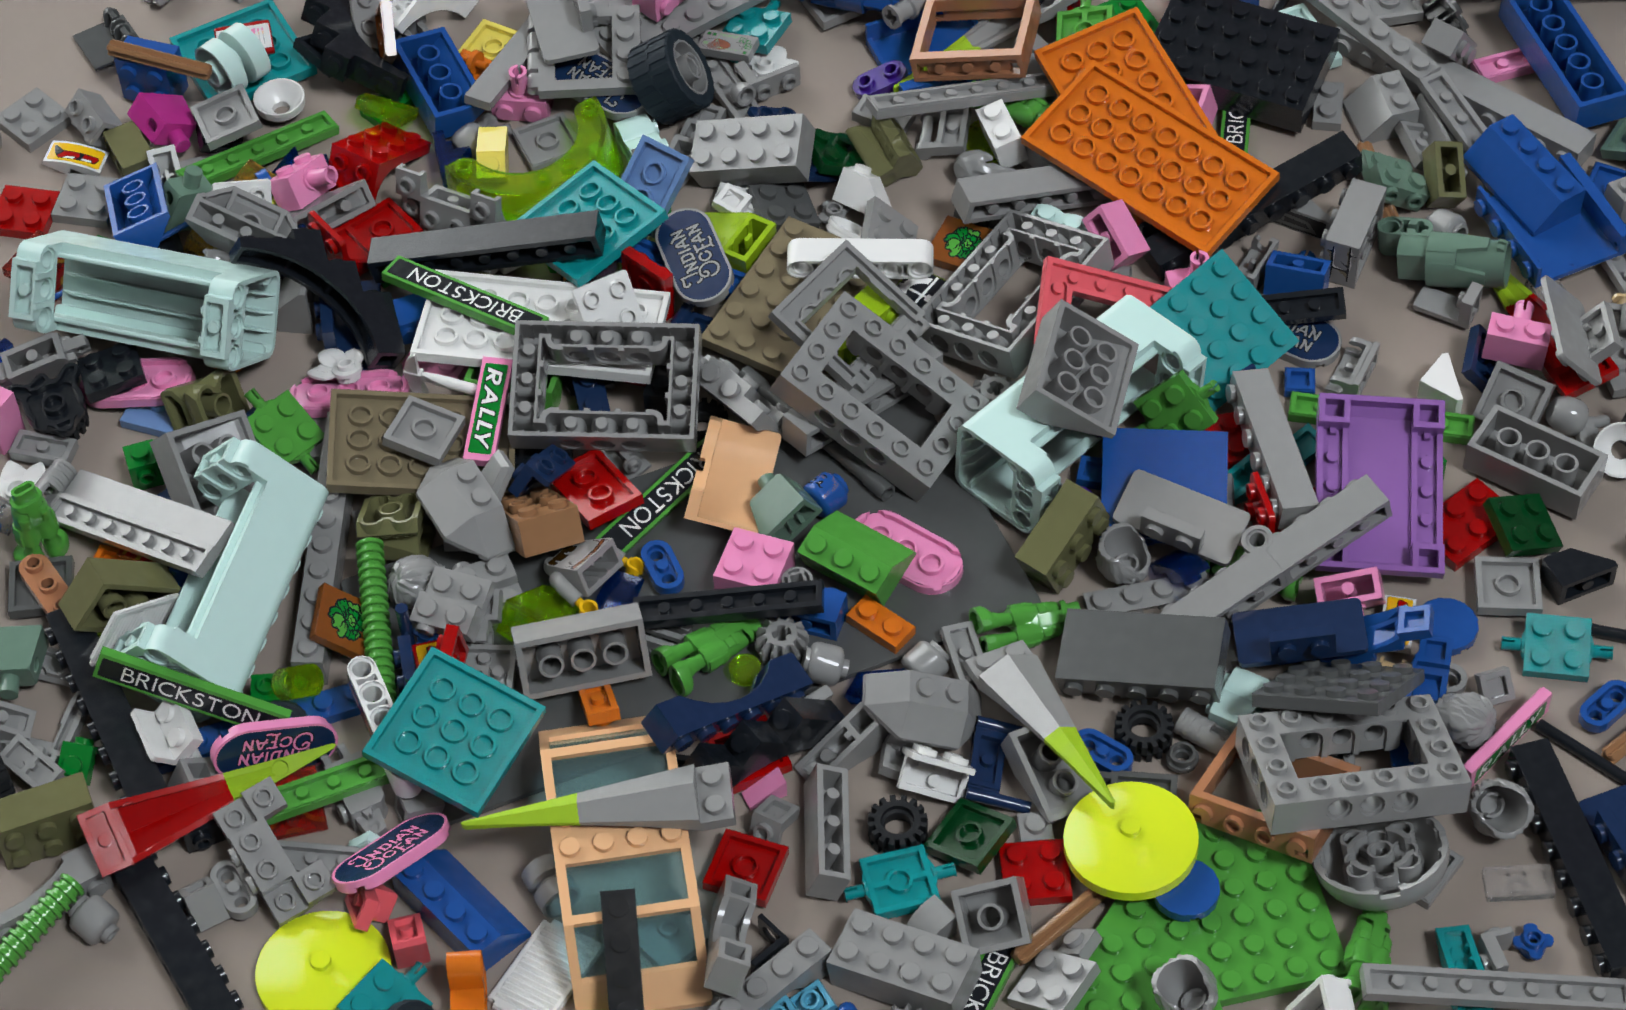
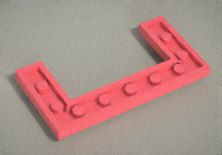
(1066, 279)

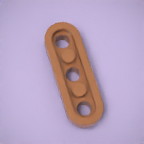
(40, 578)

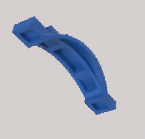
(1390, 630)
(1435, 659)

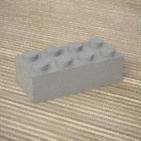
(752, 150)
(1535, 461)
(581, 651)
(903, 964)

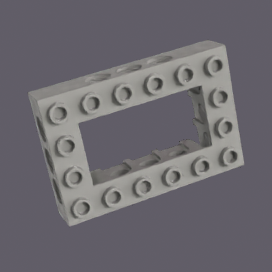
(985, 271)
(604, 343)
(855, 425)
(1292, 804)

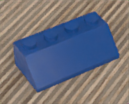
(436, 80)
(1524, 176)
(138, 207)
(459, 907)

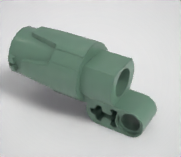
(1444, 257)

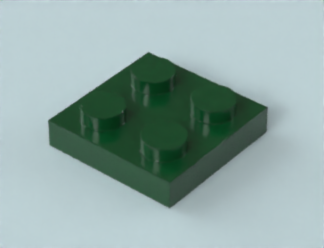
(833, 152)
(1522, 525)
(970, 835)

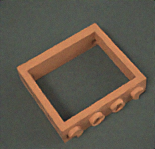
(974, 63)
(1249, 823)

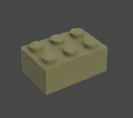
(1063, 537)
(110, 586)
(43, 820)

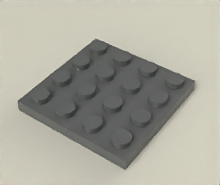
(1339, 687)

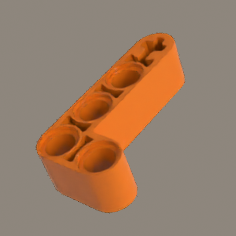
(467, 980)

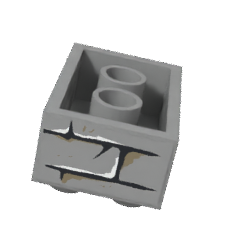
(1352, 231)

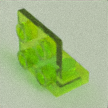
(533, 606)

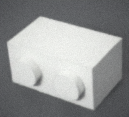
(1001, 134)

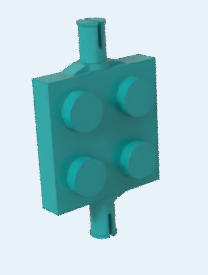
(764, 23)
(1557, 647)
(898, 881)
(384, 987)

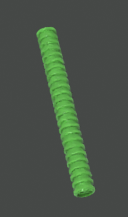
(375, 609)
(37, 922)

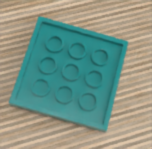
(284, 62)
(623, 209)
(1227, 321)
(454, 732)

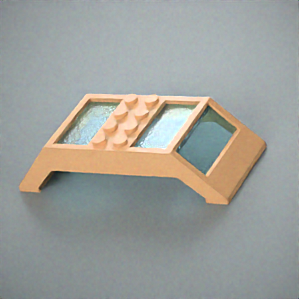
(619, 858)

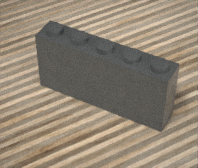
(1143, 655)

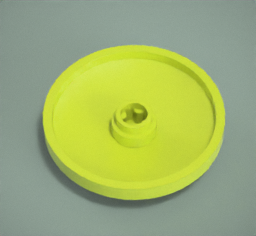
(1136, 847)
(316, 961)

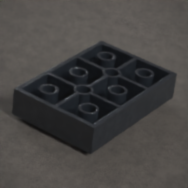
(1251, 56)

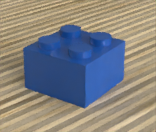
(147, 79)

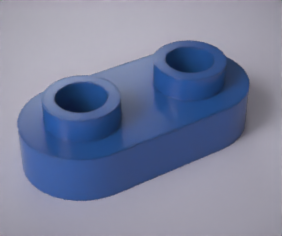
(663, 570)
(1603, 707)
(1107, 751)

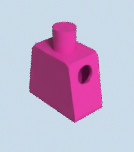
(163, 119)

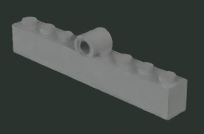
(1283, 557)

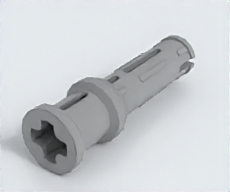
(896, 14)

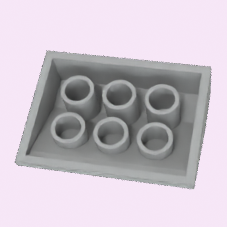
(1077, 373)
(182, 450)

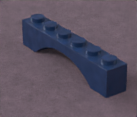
(683, 721)

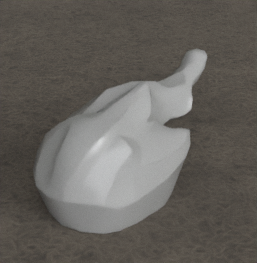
(974, 164)

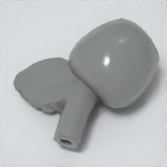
(468, 133)
(1571, 417)

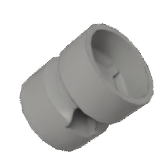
(541, 881)

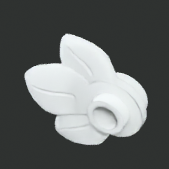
(773, 61)
(336, 364)
(15, 474)

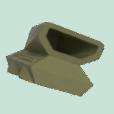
(885, 150)
(204, 399)
(398, 524)

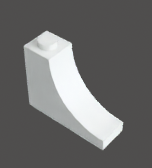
(408, 11)

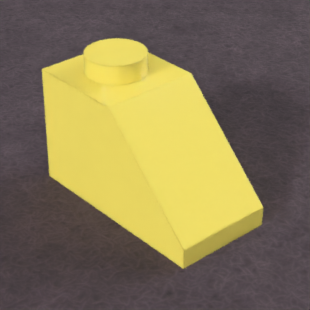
(493, 148)

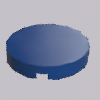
(1454, 621)
(1193, 896)

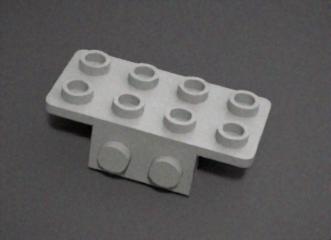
(564, 28)
(1580, 337)
(1182, 517)

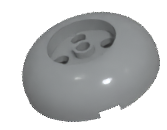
(1383, 863)

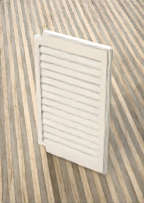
(129, 618)
(538, 974)

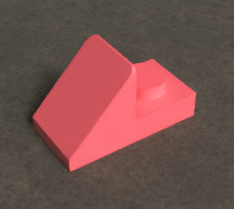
(370, 906)
(408, 940)

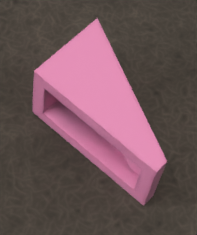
(772, 783)

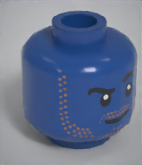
(828, 491)

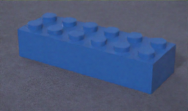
(1566, 59)

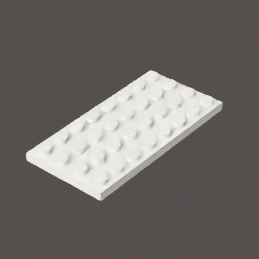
(460, 340)

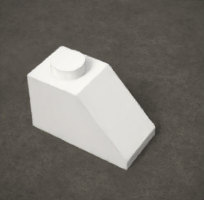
(858, 186)

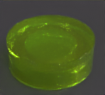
(744, 669)

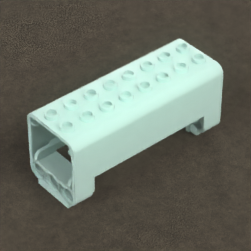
(147, 298)
(1017, 461)
(225, 616)

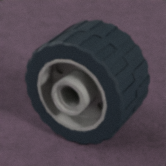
(670, 76)

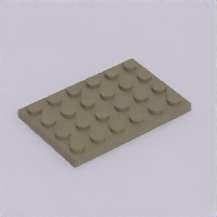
(743, 325)
(355, 449)

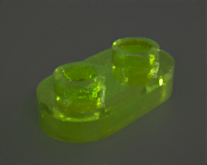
(297, 681)

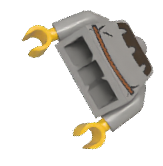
(584, 567)

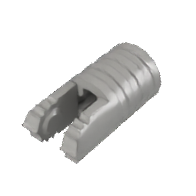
(56, 478)
(1201, 731)

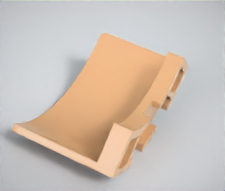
(733, 464)

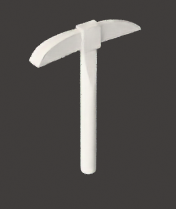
(417, 376)

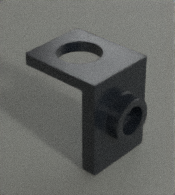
(777, 943)

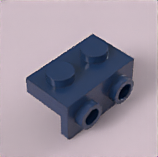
(1475, 368)
(541, 468)

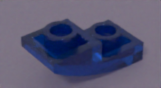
(1180, 567)
(619, 590)

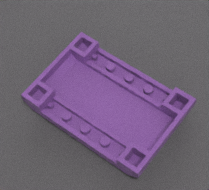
(1402, 453)

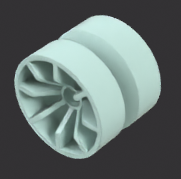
(234, 57)

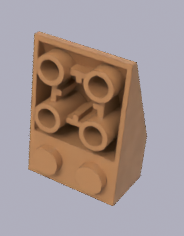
(542, 521)

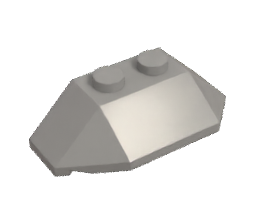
(234, 213)
(465, 509)
(923, 707)

